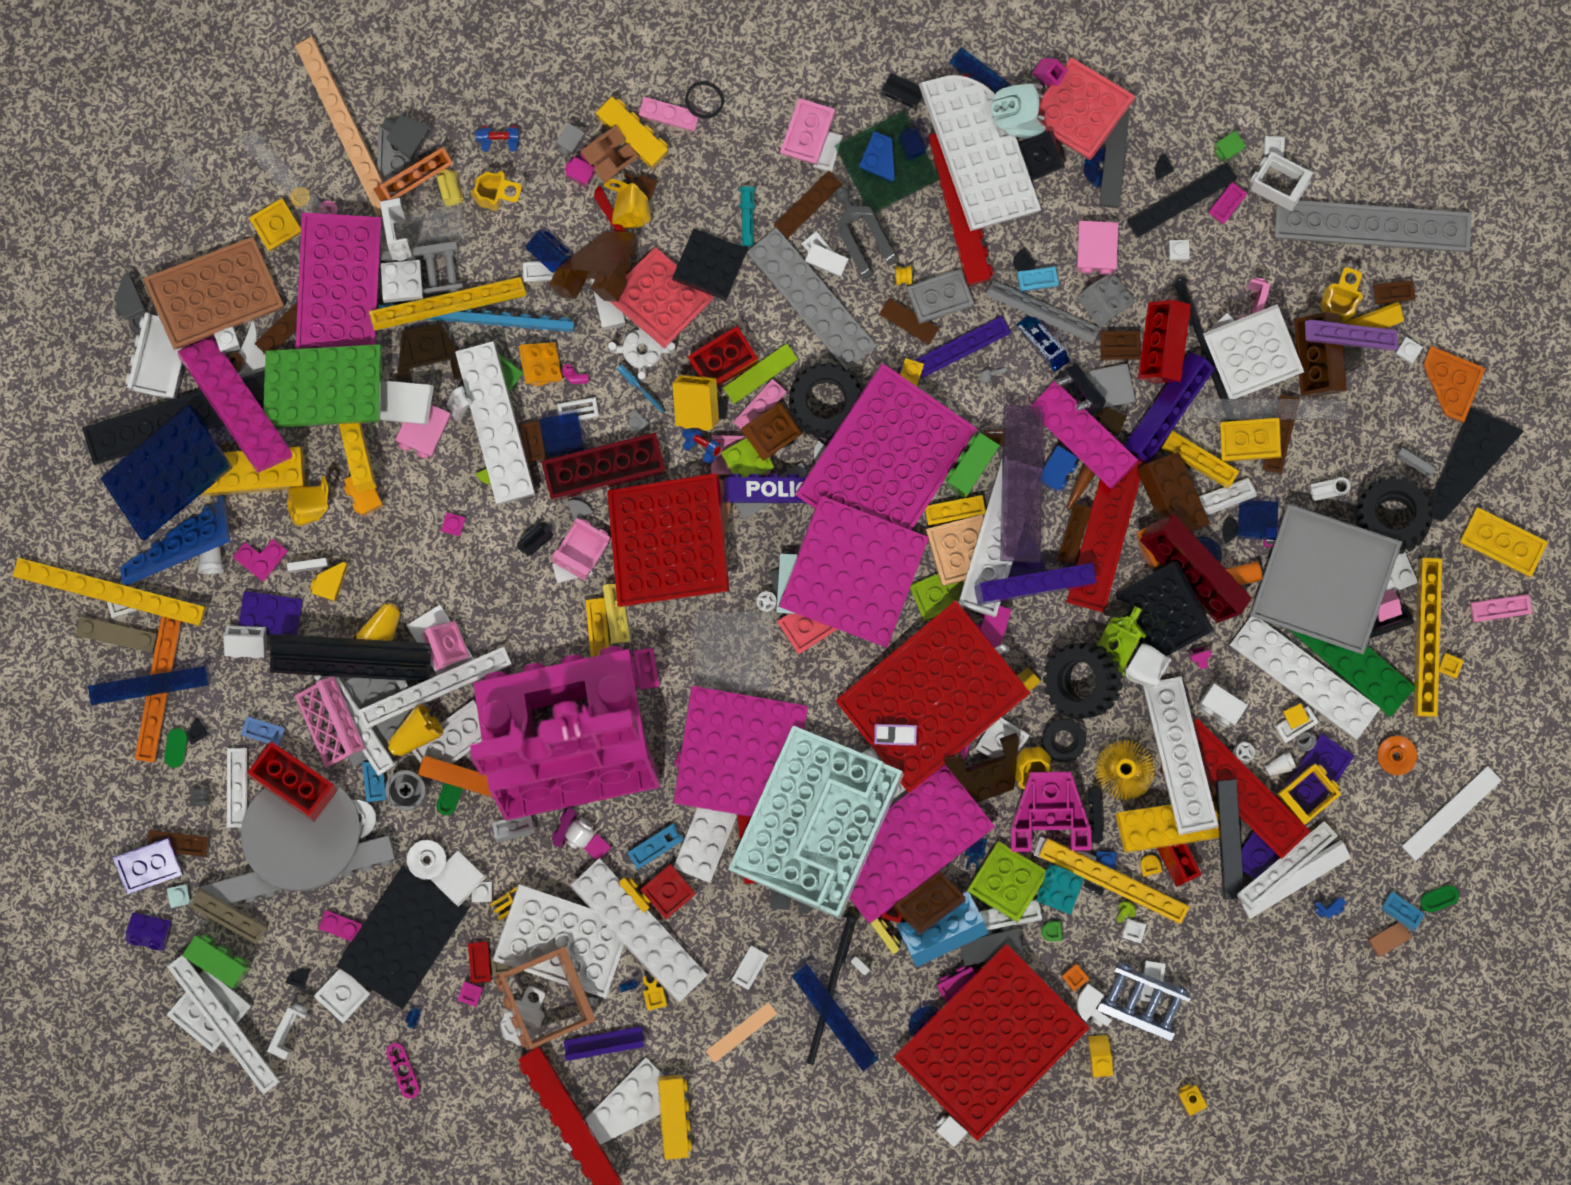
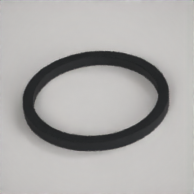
(708, 84)

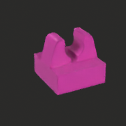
(1200, 656)

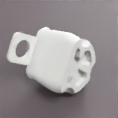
(1147, 666)
(530, 1014)

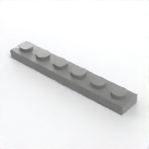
(1042, 311)

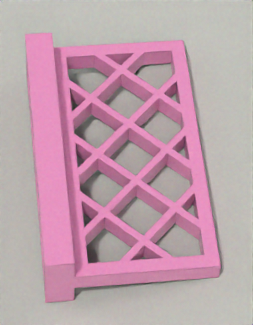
(339, 717)

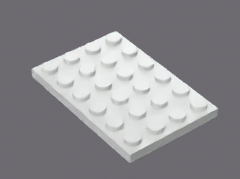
(546, 923)

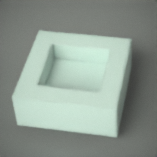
(178, 896)

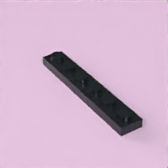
(1181, 200)

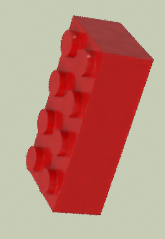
(1164, 341)
(292, 781)

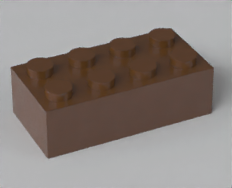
(1320, 361)
(1173, 491)

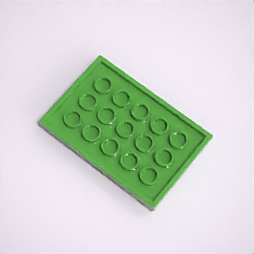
(323, 385)

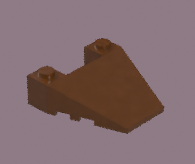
(600, 260)

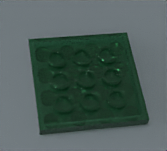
(909, 175)

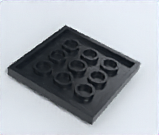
(1169, 608)

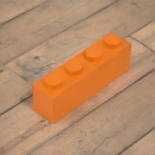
(413, 175)

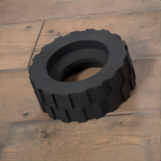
(1071, 727)

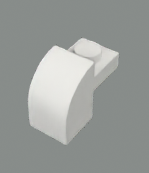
(1086, 1004)

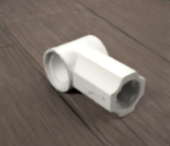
(1328, 489)

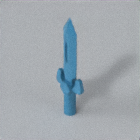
(633, 381)

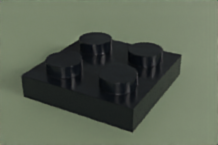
(1041, 155)

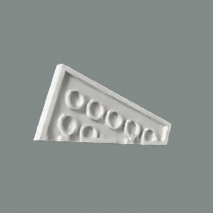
(627, 1105)

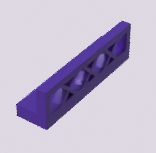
(604, 1043)

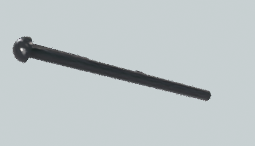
(1184, 296)
(840, 958)

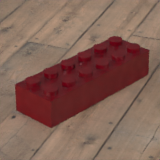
(603, 467)
(1212, 584)

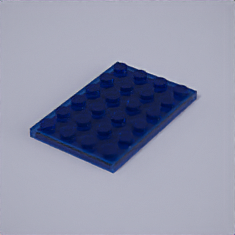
(166, 472)

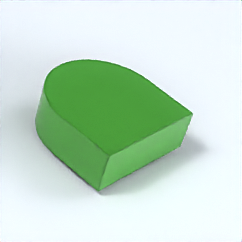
(1052, 931)

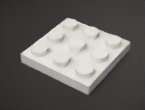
(191, 1019)

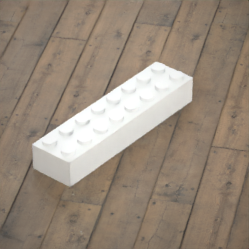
(495, 423)

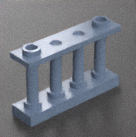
(1145, 1021)

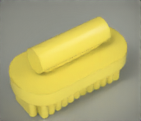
(449, 187)

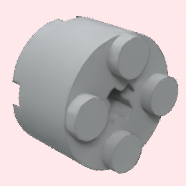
(414, 798)

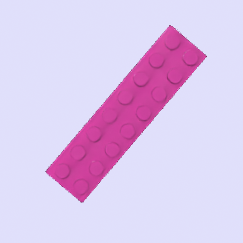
(235, 404)

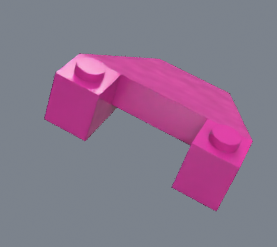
(1050, 803)

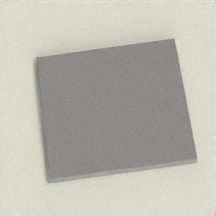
(1326, 579)

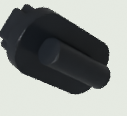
(534, 538)

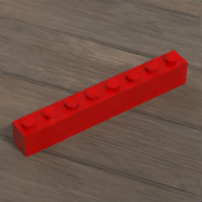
(968, 242)
(568, 1118)

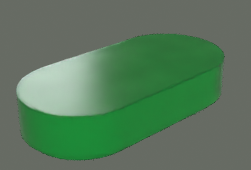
(176, 748)
(448, 799)
(1439, 898)

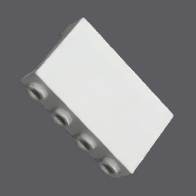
(155, 364)

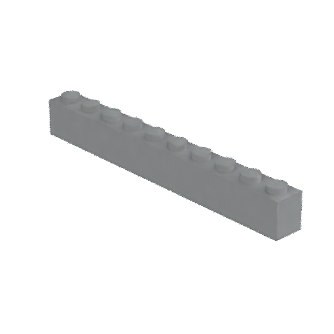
(250, 885)

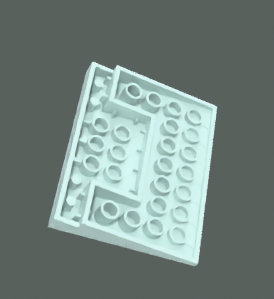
(816, 821)

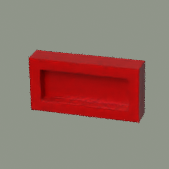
(479, 962)

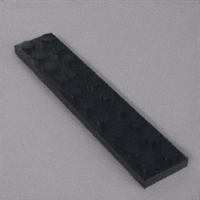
(124, 433)

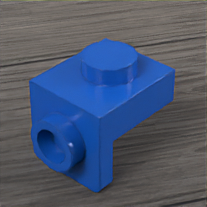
(1334, 908)

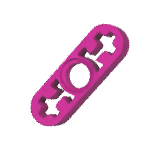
(403, 1054)

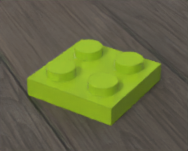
(745, 460)

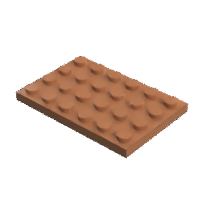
(213, 293)

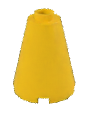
(381, 625)
(415, 731)

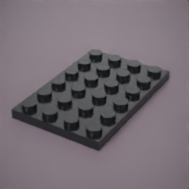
(402, 938)

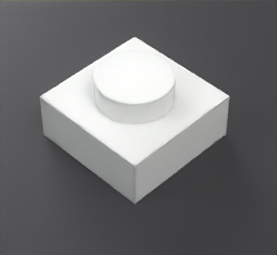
(1179, 250)
(1408, 350)
(483, 893)

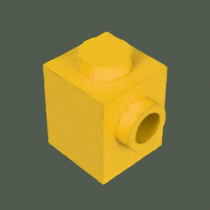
(1191, 1099)

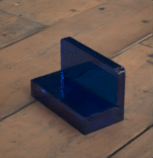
(548, 250)

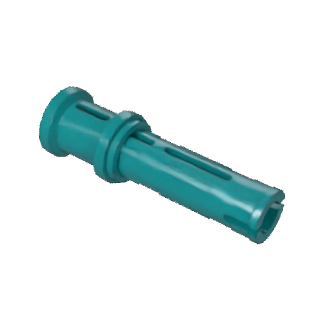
(747, 206)

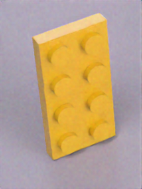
(1503, 542)

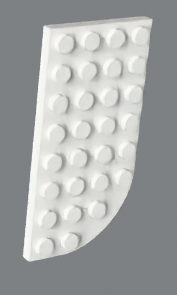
(978, 153)

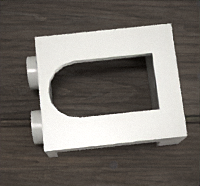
(393, 213)
(276, 1045)

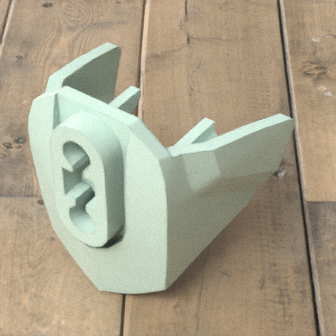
(1020, 110)

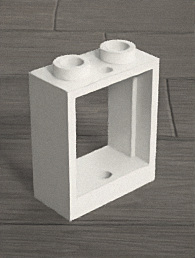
(1289, 169)

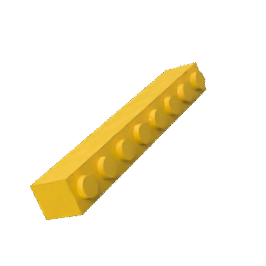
(1427, 637)

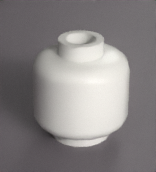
(579, 833)

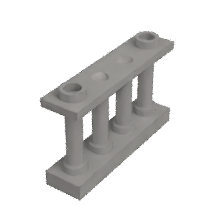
(428, 253)

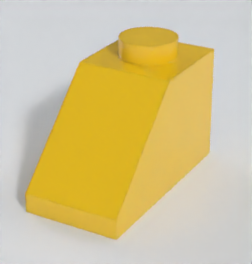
(329, 582)
(1100, 1056)

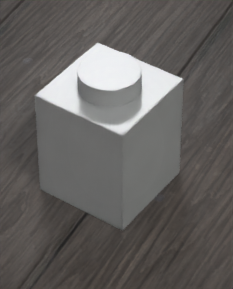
(570, 140)

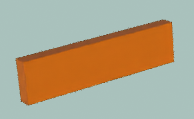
(454, 775)

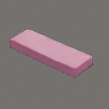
(1501, 608)

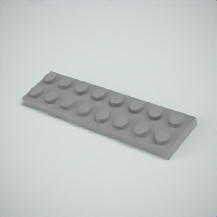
(811, 299)

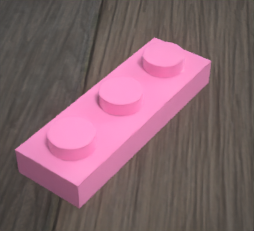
(668, 114)
(762, 402)

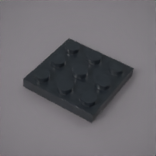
(709, 264)

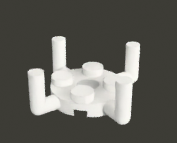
(637, 360)

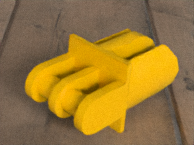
(505, 905)

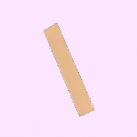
(741, 1032)

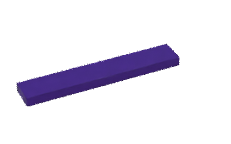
(962, 346)

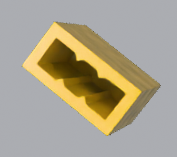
(695, 402)

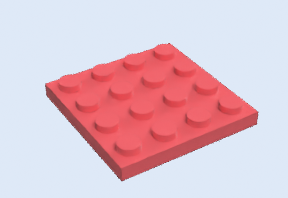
(1083, 108)
(658, 302)

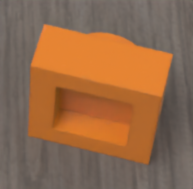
(1075, 977)

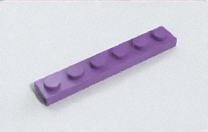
(1351, 335)

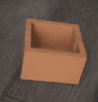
(602, 156)

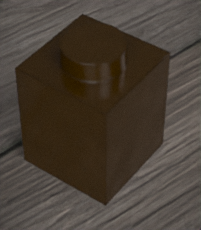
(1111, 420)

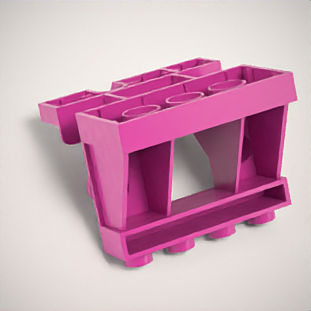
(576, 753)

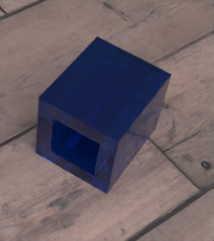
(912, 143)

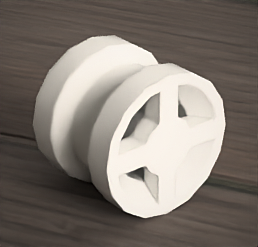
(767, 598)
(1246, 750)

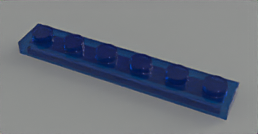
(148, 685)
(834, 1017)

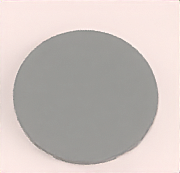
(294, 850)

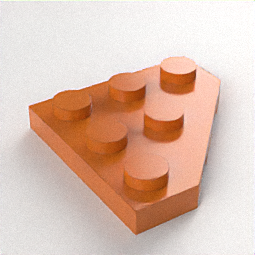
(1452, 381)

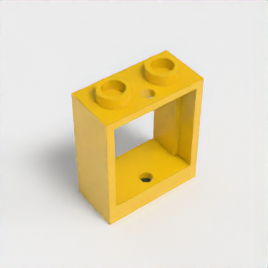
(1292, 805)

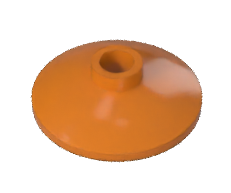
(1406, 751)

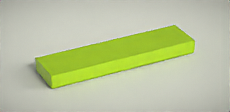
(760, 374)

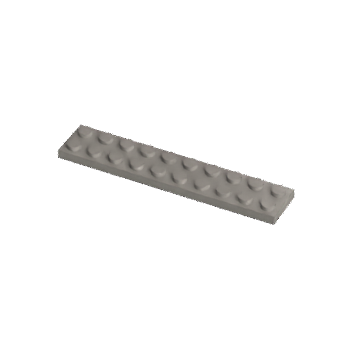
(1374, 226)

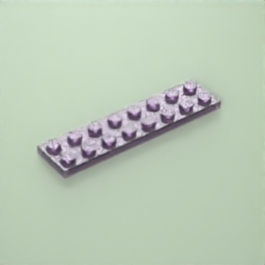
(1021, 484)

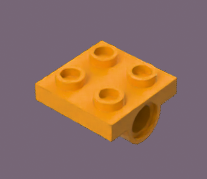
(540, 363)

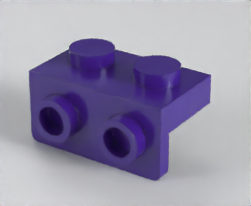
(147, 931)

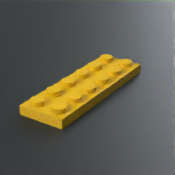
(1156, 828)

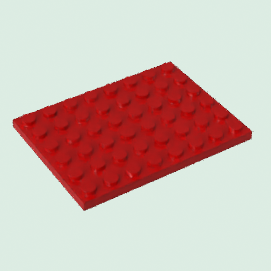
(943, 682)
(991, 1042)

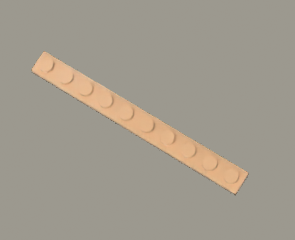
(341, 119)

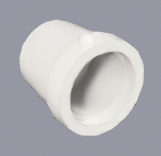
(211, 562)

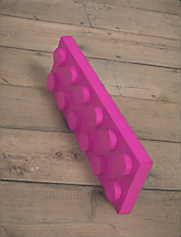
(1085, 436)

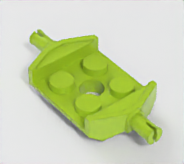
(1127, 634)

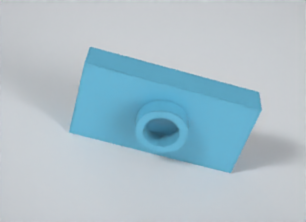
(1037, 279)

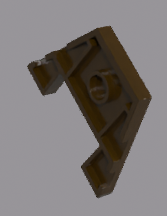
(426, 347)
(988, 777)

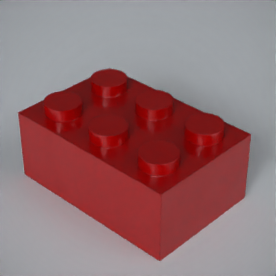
(723, 357)

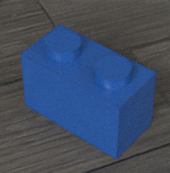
(1057, 469)

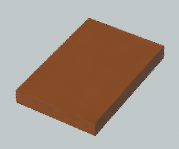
(771, 431)

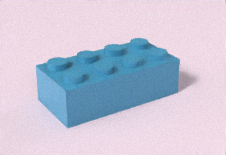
(948, 934)

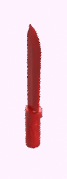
(606, 207)

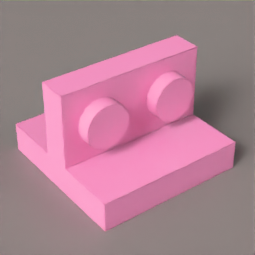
(446, 644)

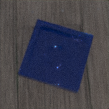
(1258, 520)

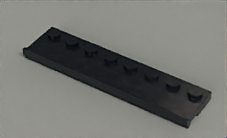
(350, 657)

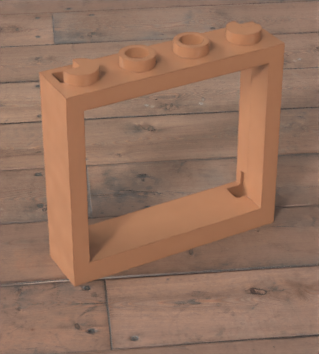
(574, 984)

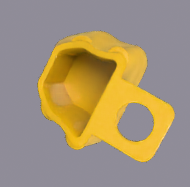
(490, 190)
(630, 205)
(1343, 297)
(307, 503)
(1031, 760)

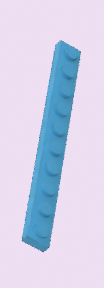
(504, 319)

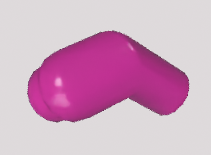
(573, 377)

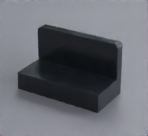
(902, 91)

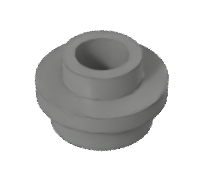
(1306, 741)

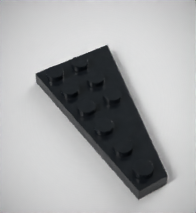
(1474, 452)

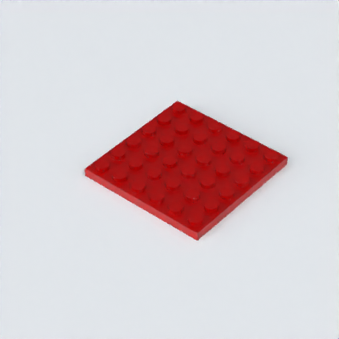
(668, 540)

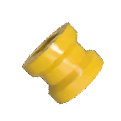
(903, 275)

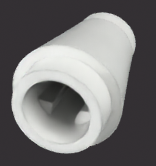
(1281, 765)

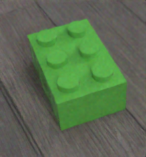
(971, 465)
(217, 960)

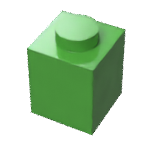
(1229, 147)

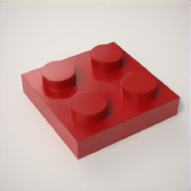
(668, 891)

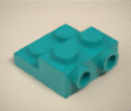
(1060, 889)

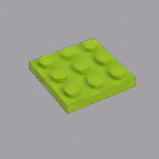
(1007, 882)

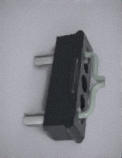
(1083, 388)

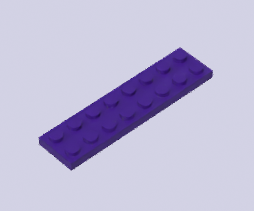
(1308, 794)

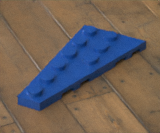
(182, 543)

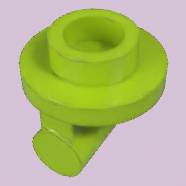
(1127, 909)

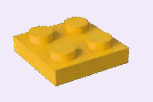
(275, 224)

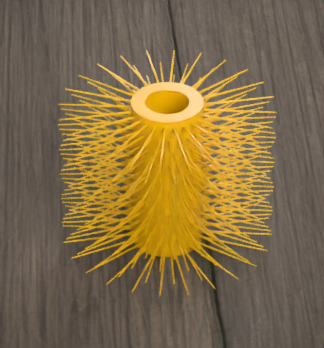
(1136, 770)

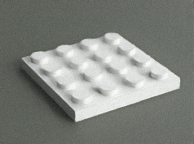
(1253, 352)

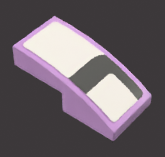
(895, 734)

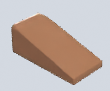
(1389, 939)

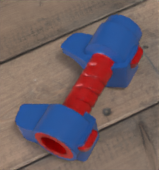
(485, 137)
(694, 437)

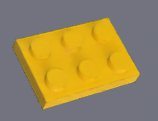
(1250, 439)

